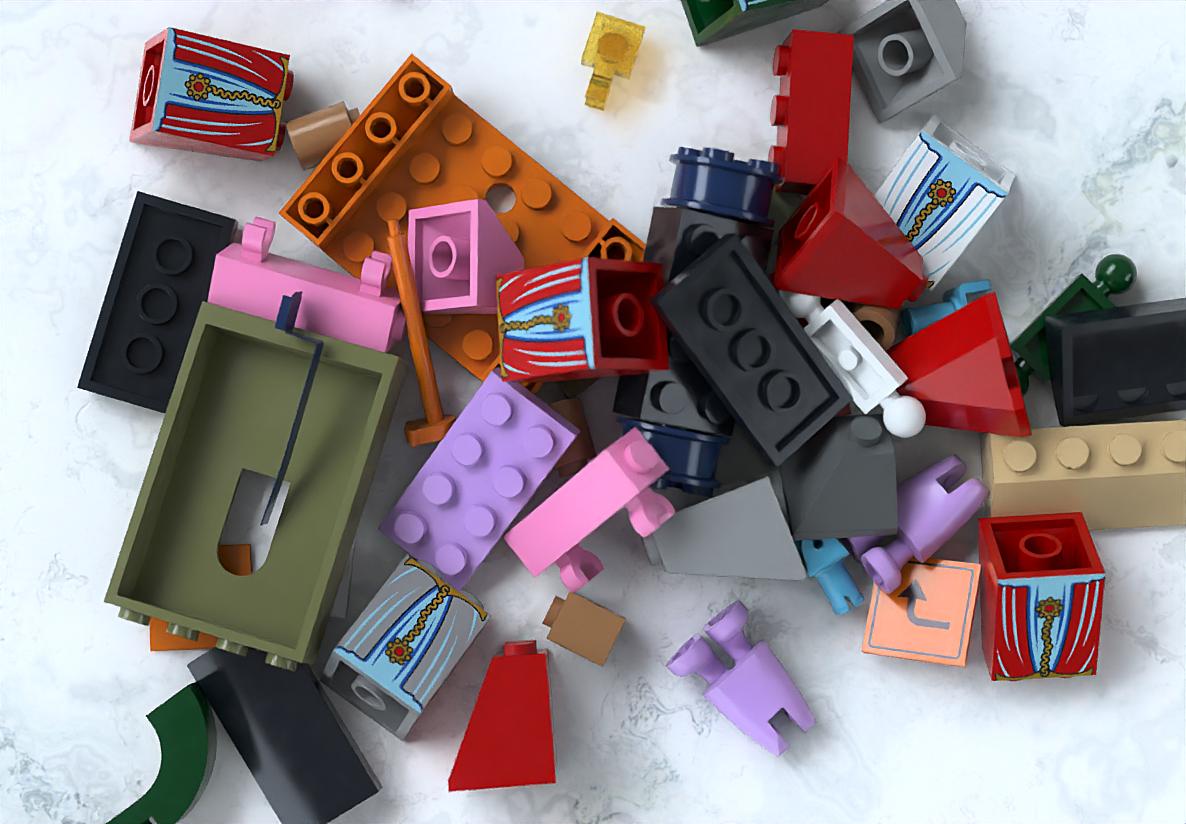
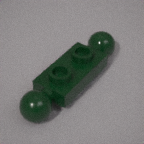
(1113, 276)

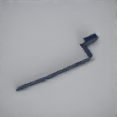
(286, 321)

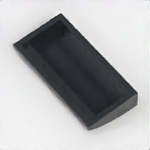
(1118, 361)
(286, 735)

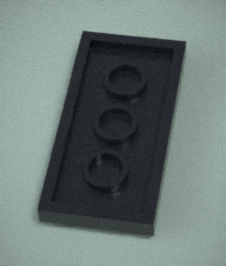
(154, 300)
(751, 349)

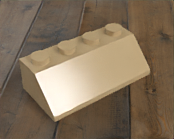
(1107, 471)

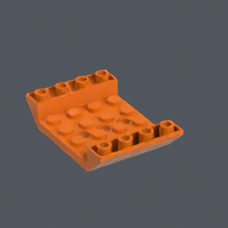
(429, 150)

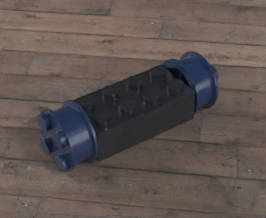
(707, 200)

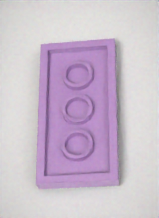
(478, 479)

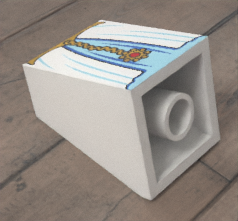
(943, 195)

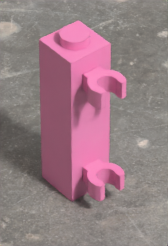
(331, 302)
(587, 500)

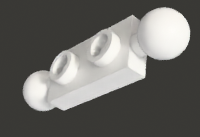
(858, 362)

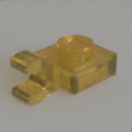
(611, 52)

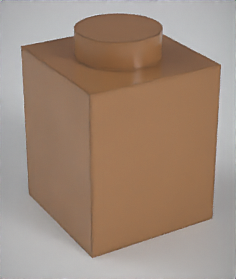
(583, 627)

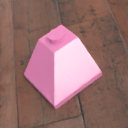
(457, 257)

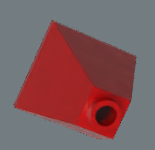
(847, 246)

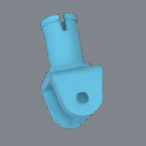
(953, 299)
(825, 561)

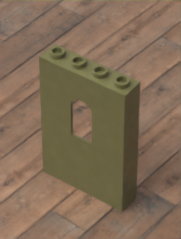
(237, 414)

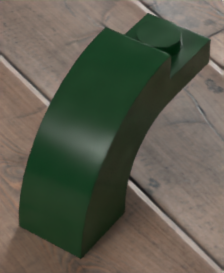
(187, 759)

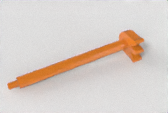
(435, 424)

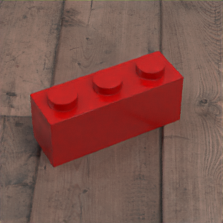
(811, 106)

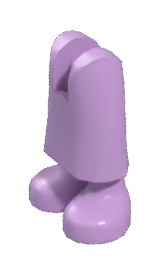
(925, 521)
(752, 688)

